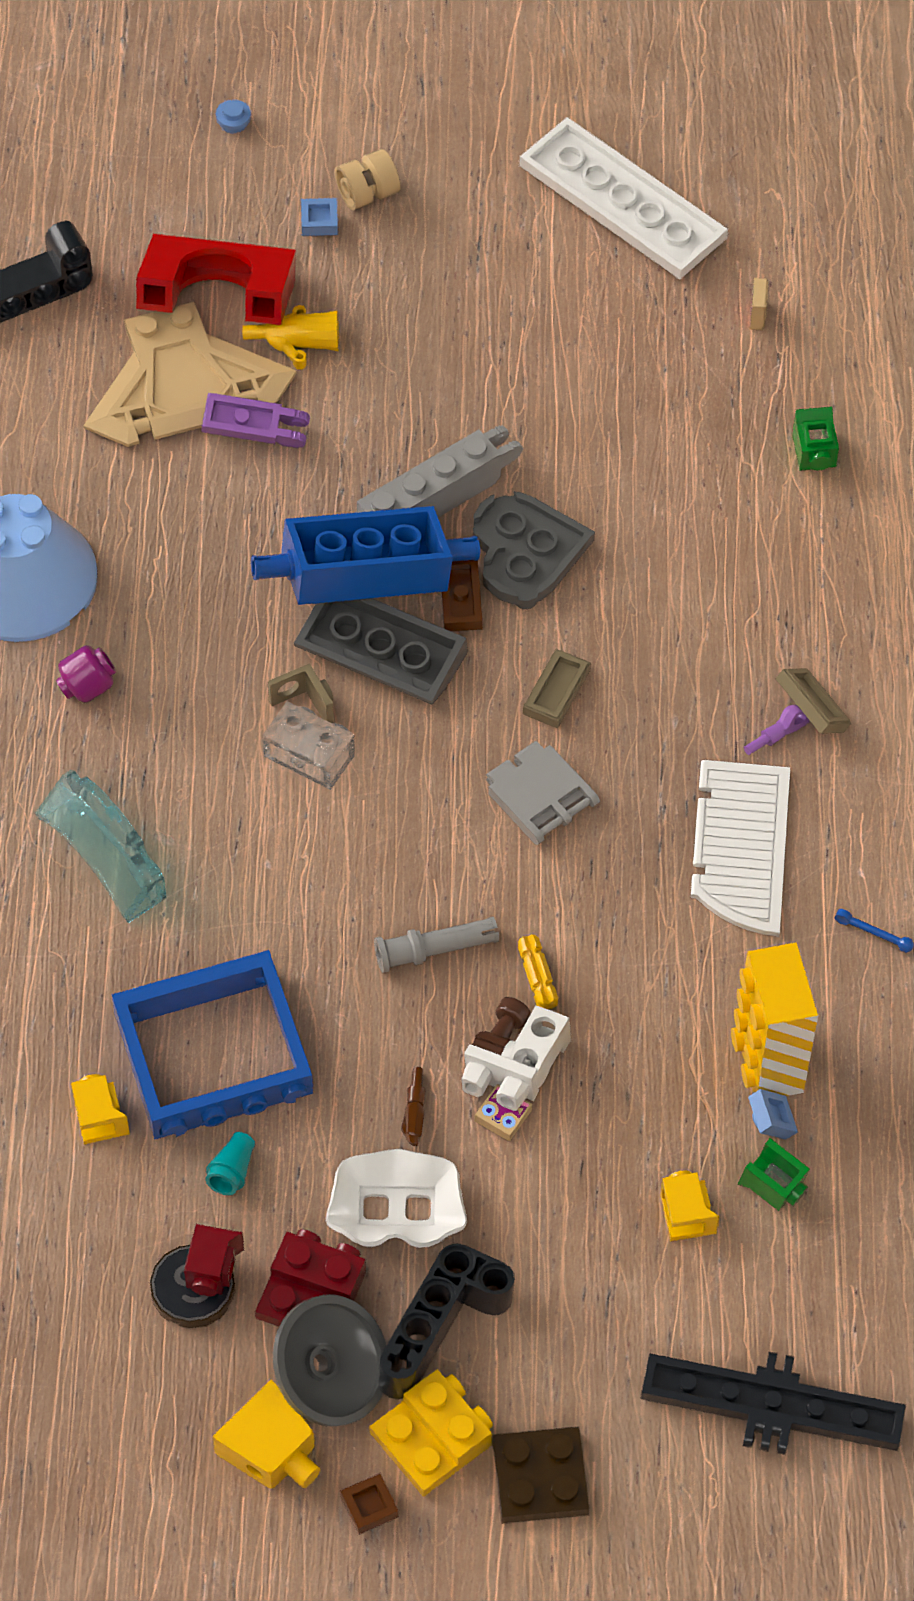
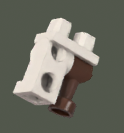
(519, 1064)

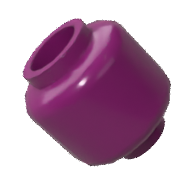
(85, 674)

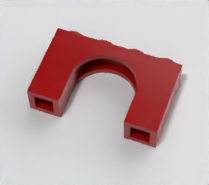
(180, 261)

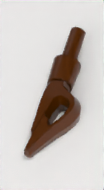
(414, 1113)

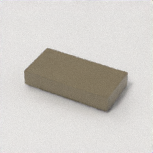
(556, 688)
(813, 700)

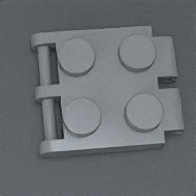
(539, 791)

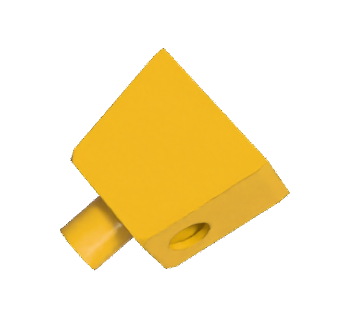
(268, 1440)

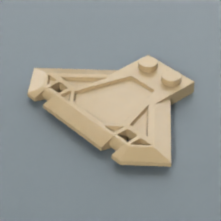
(173, 374)

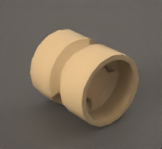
(370, 178)

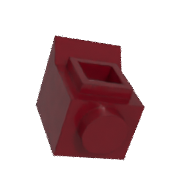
(212, 1259)

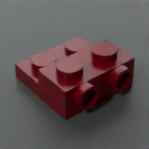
(308, 1270)

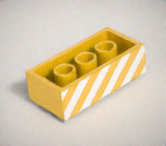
(774, 1020)

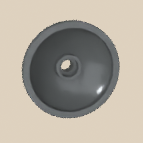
(348, 1355)

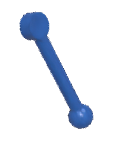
(845, 917)

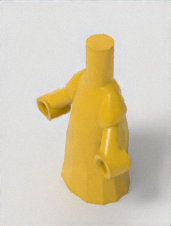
(300, 331)

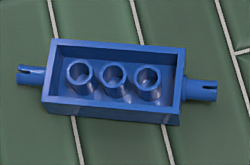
(365, 555)

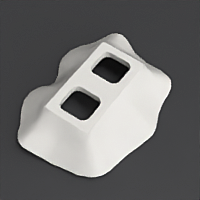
(396, 1176)

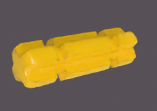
(538, 972)

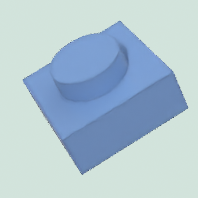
(319, 217)
(772, 1114)

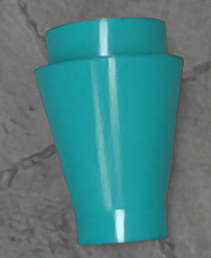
(230, 1166)

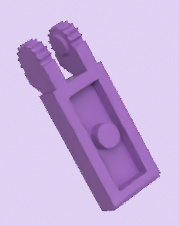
(253, 420)

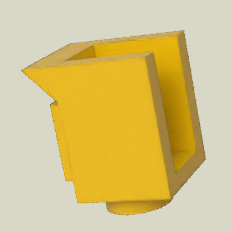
(98, 1109)
(687, 1206)

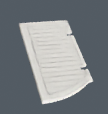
(742, 843)

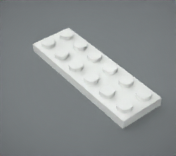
(623, 198)

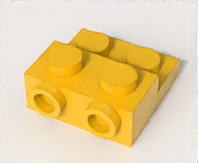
(433, 1432)

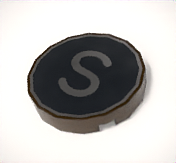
(181, 1303)

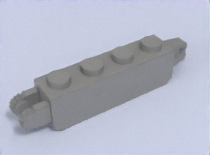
(448, 476)

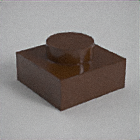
(369, 1503)

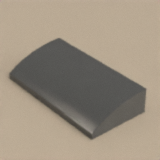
(384, 645)

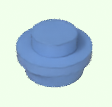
(233, 116)

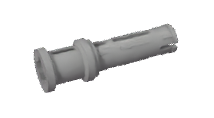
(417, 946)

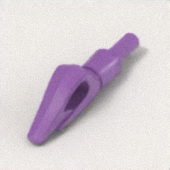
(789, 722)

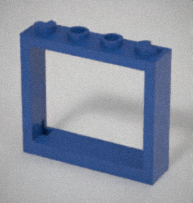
(199, 988)

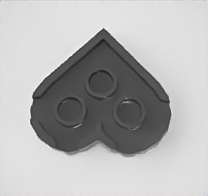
(526, 547)

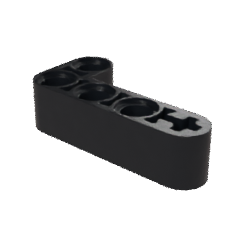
(47, 276)
(433, 1321)

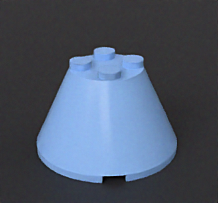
(44, 570)

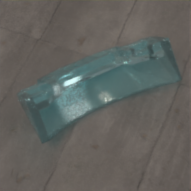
(105, 842)

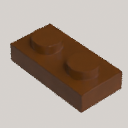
(463, 599)

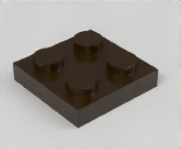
(540, 1475)

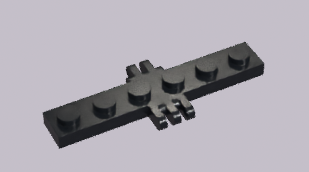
(773, 1402)

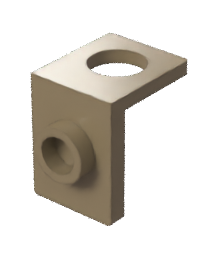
(306, 681)

